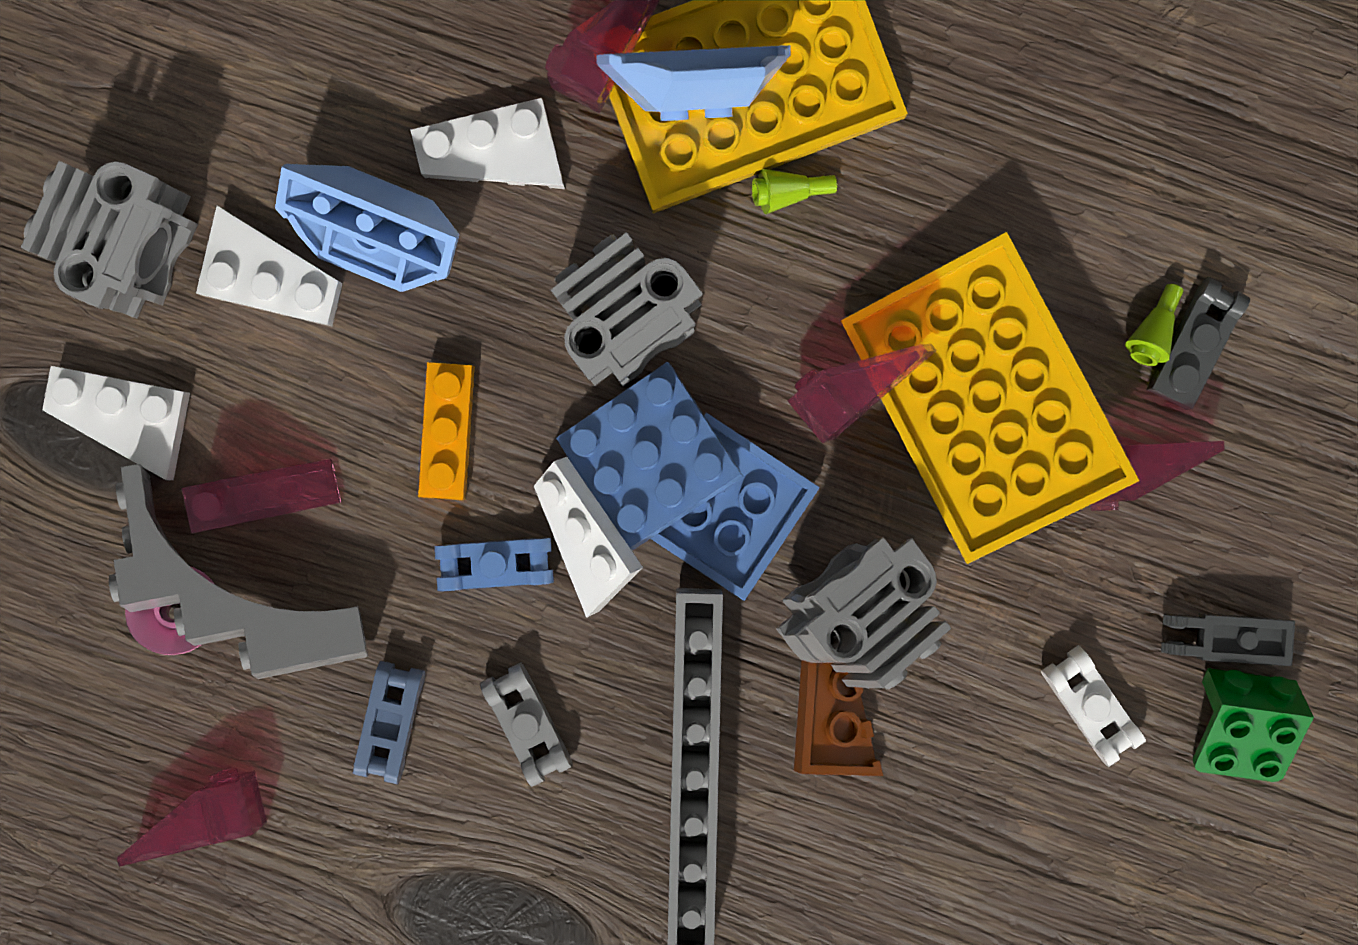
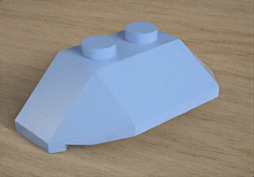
(694, 78)
(367, 224)

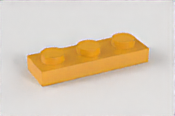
(446, 431)

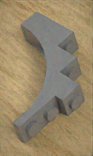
(158, 577)

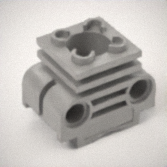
(110, 235)
(617, 302)
(867, 614)

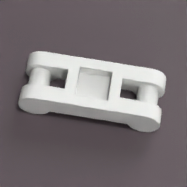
(1093, 706)

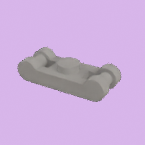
(526, 724)

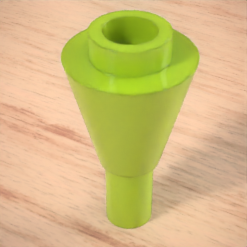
(780, 189)
(1153, 337)

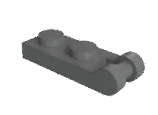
(1198, 344)

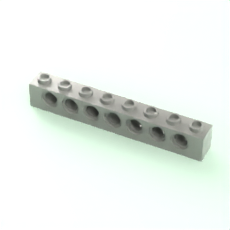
(695, 766)

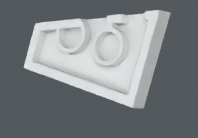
(493, 145)
(263, 275)
(121, 414)
(587, 539)

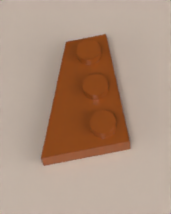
(832, 726)

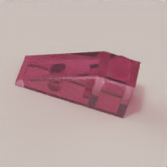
(610, 31)
(842, 394)
(1156, 466)
(260, 496)
(215, 813)

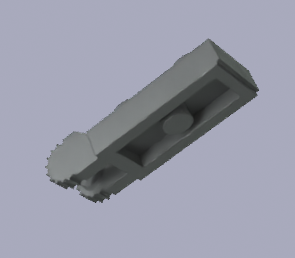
(1234, 638)

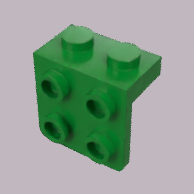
(1253, 725)

